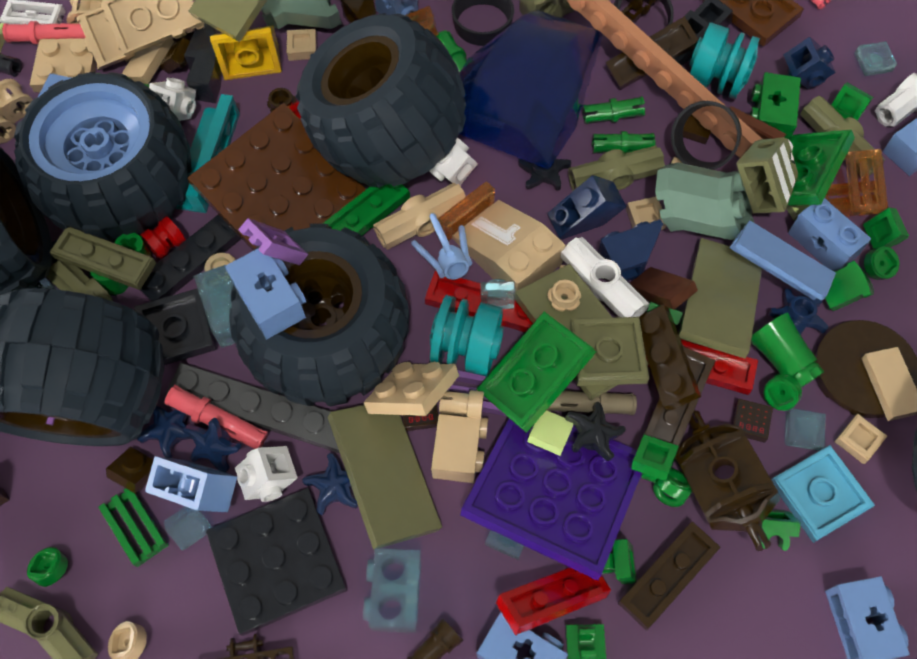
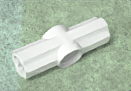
(899, 104)
(592, 266)

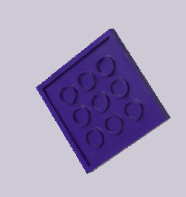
(553, 502)

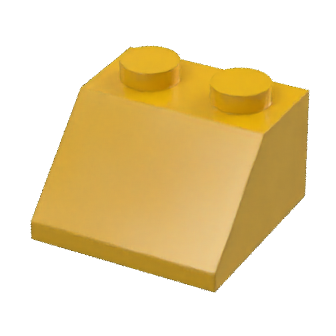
(252, 56)

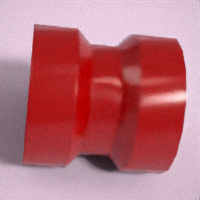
(163, 237)

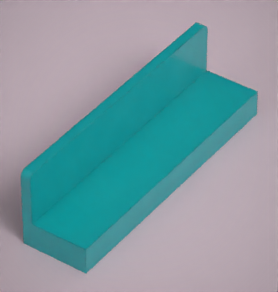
(212, 137)

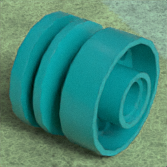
(723, 60)
(465, 335)

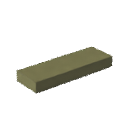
(103, 258)

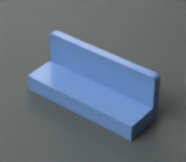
(783, 261)

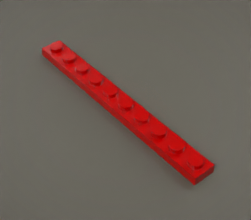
(727, 372)

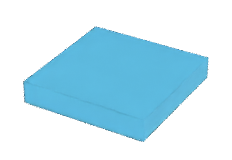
(822, 493)

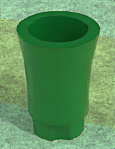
(787, 350)

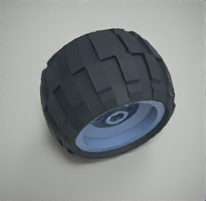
(103, 155)

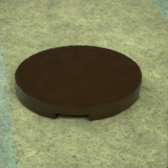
(844, 372)

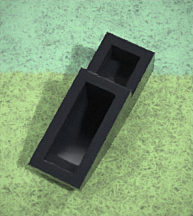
(699, 20)
(205, 71)

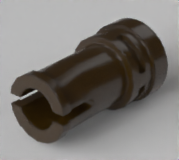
(442, 640)

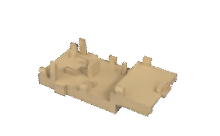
(132, 25)

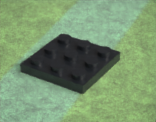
(275, 561)

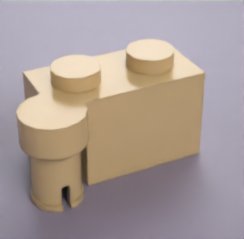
(458, 437)

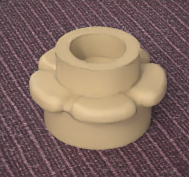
(564, 288)

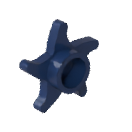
(802, 312)
(166, 429)
(212, 444)
(333, 486)

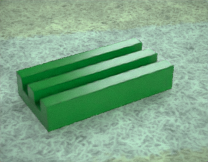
(118, 503)

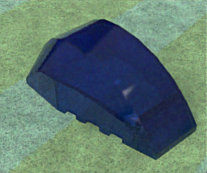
(530, 86)

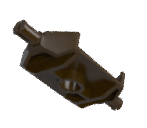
(734, 502)

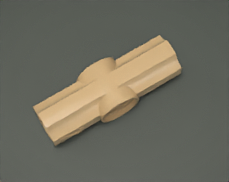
(414, 216)

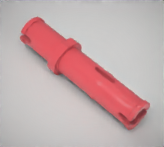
(34, 31)
(203, 411)

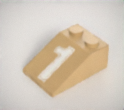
(512, 245)

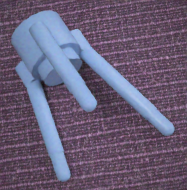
(452, 260)

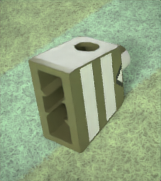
(768, 174)

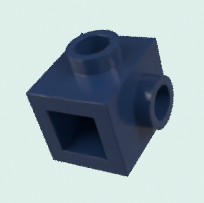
(810, 62)

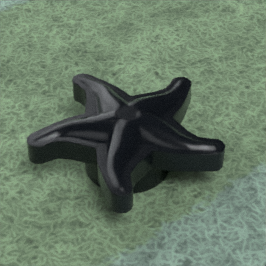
(541, 174)
(594, 431)

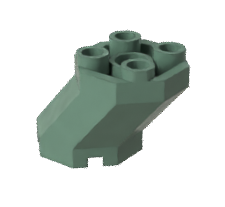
(301, 12)
(703, 200)

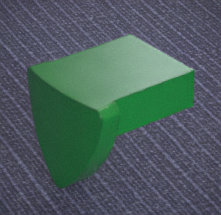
(848, 286)

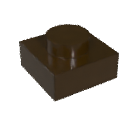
(175, 56)
(130, 469)

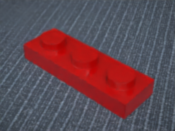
(550, 598)

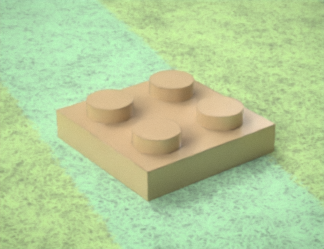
(61, 58)
(411, 389)

